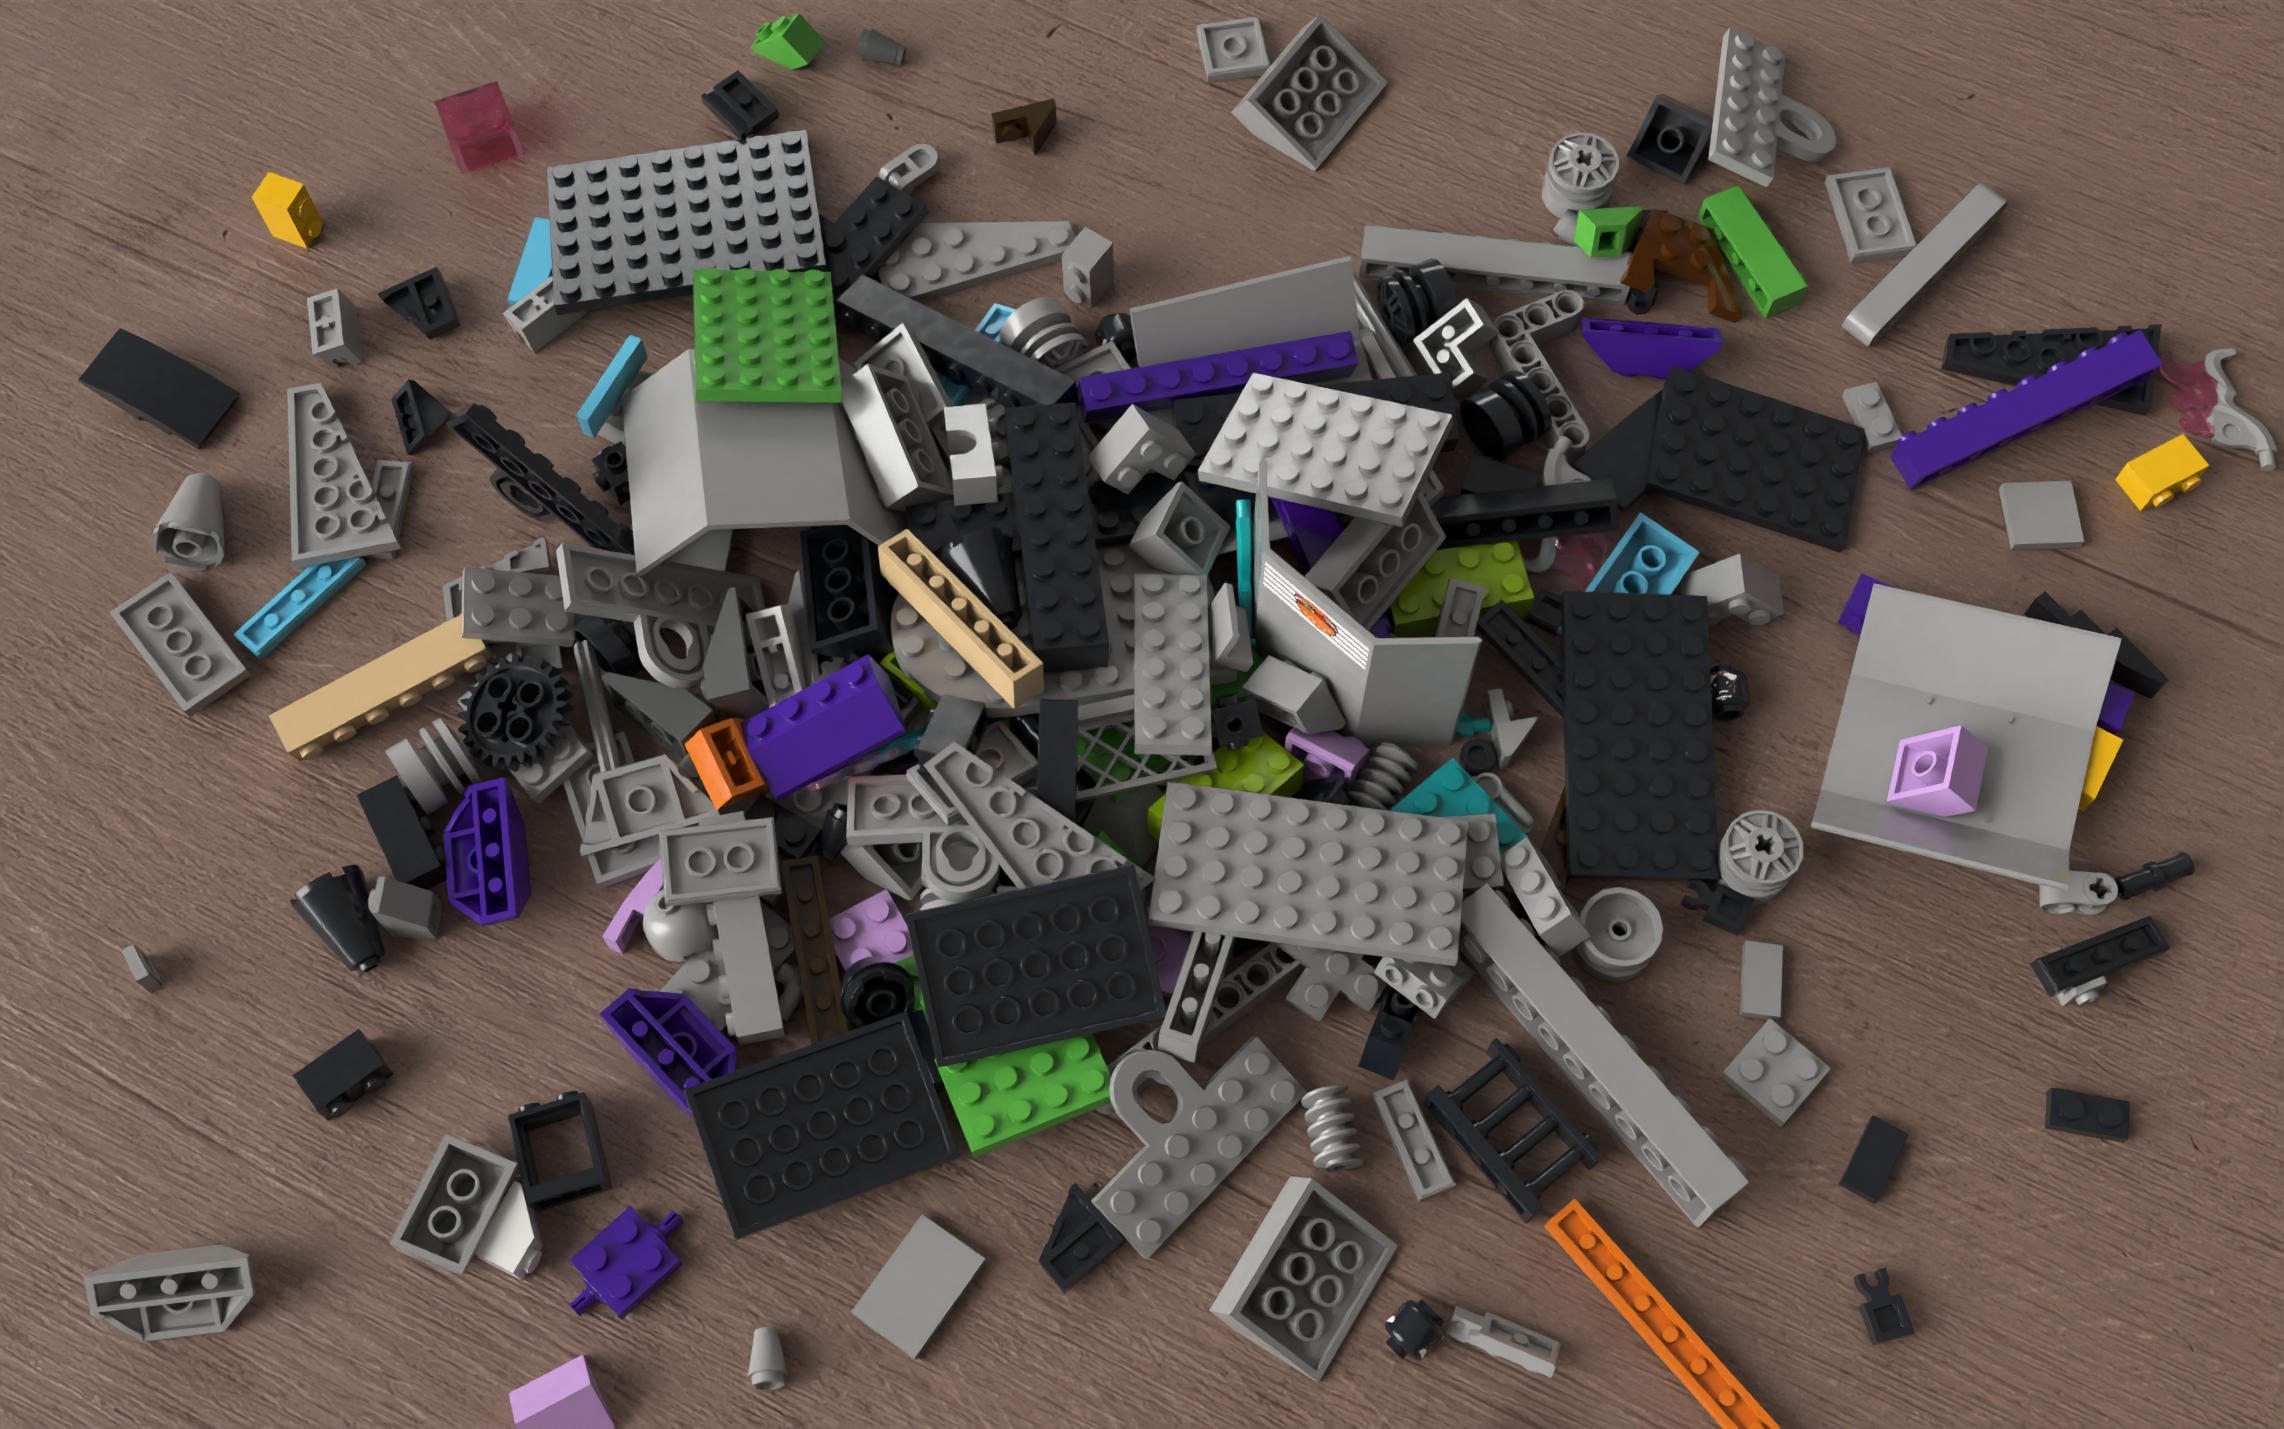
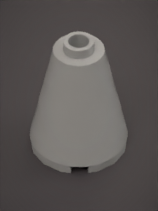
(192, 526)

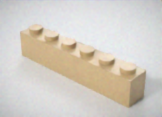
(961, 618)
(378, 688)

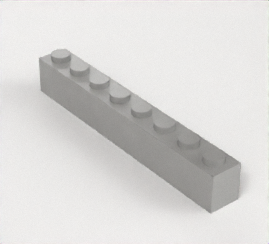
(1496, 263)

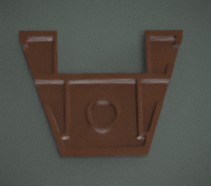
(1686, 252)

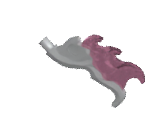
(2209, 402)
(1568, 552)

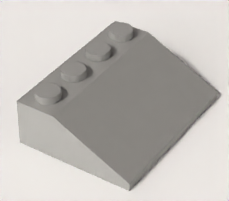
(1310, 95)
(1304, 1277)

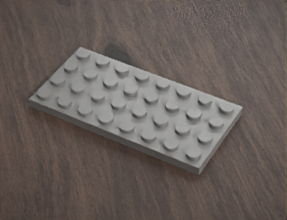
(1310, 873)

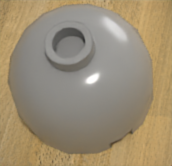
(677, 929)

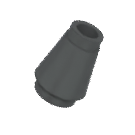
(880, 48)

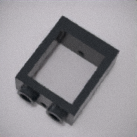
(569, 1187)

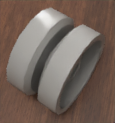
(1623, 934)

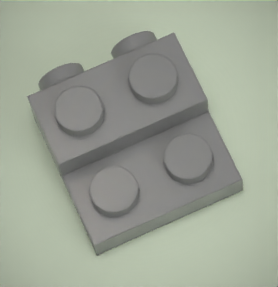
(1425, 983)

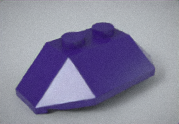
(1649, 346)
(487, 855)
(670, 1040)

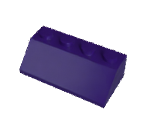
(824, 727)

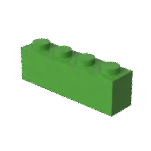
(1753, 252)

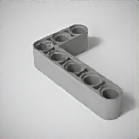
(1523, 346)

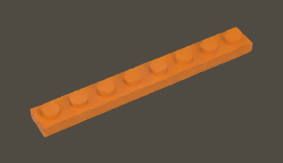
(1656, 1320)

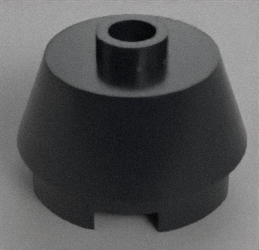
(875, 991)

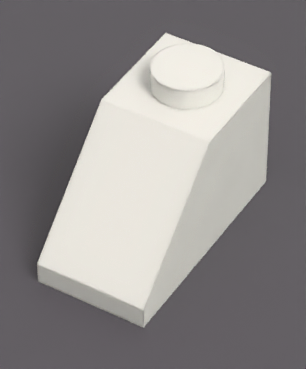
(512, 1236)

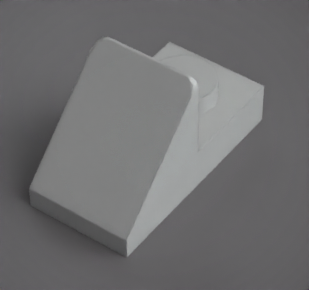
(1506, 734)

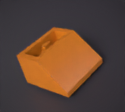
(725, 763)

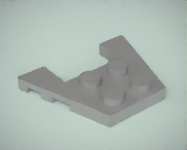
(528, 560)

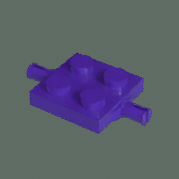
(626, 1262)

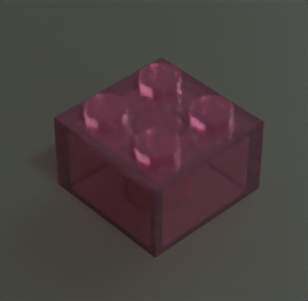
(479, 127)

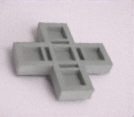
(1327, 975)

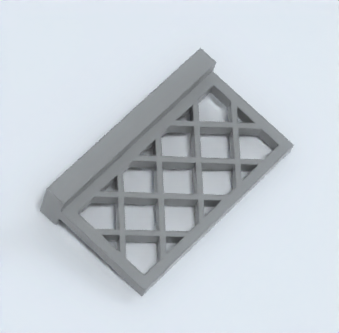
(1116, 714)

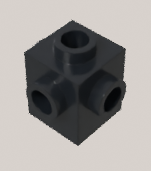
(613, 472)
(1247, 723)

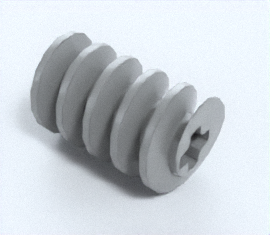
(1381, 777)
(1330, 1130)

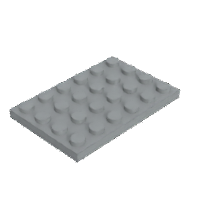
(1327, 448)

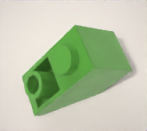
(788, 41)
(1607, 230)

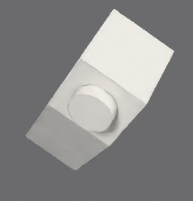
(777, 652)

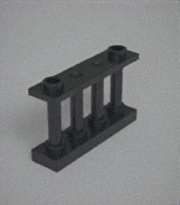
(1499, 1165)

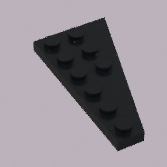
(2020, 355)

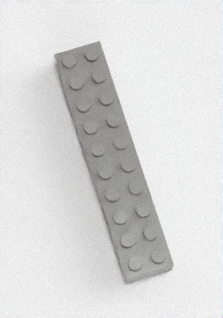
(1597, 1058)

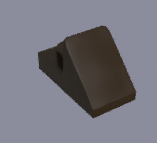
(1030, 120)

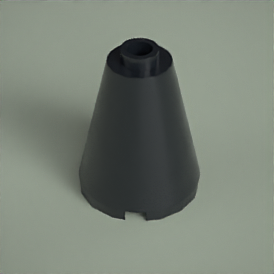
(988, 570)
(341, 917)

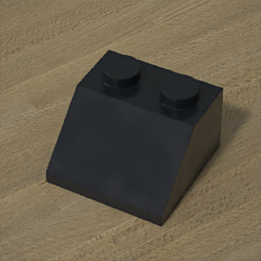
(1672, 138)

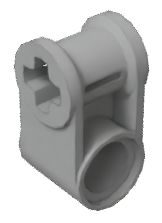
(2079, 897)

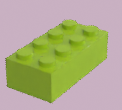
(1489, 565)
(1255, 768)

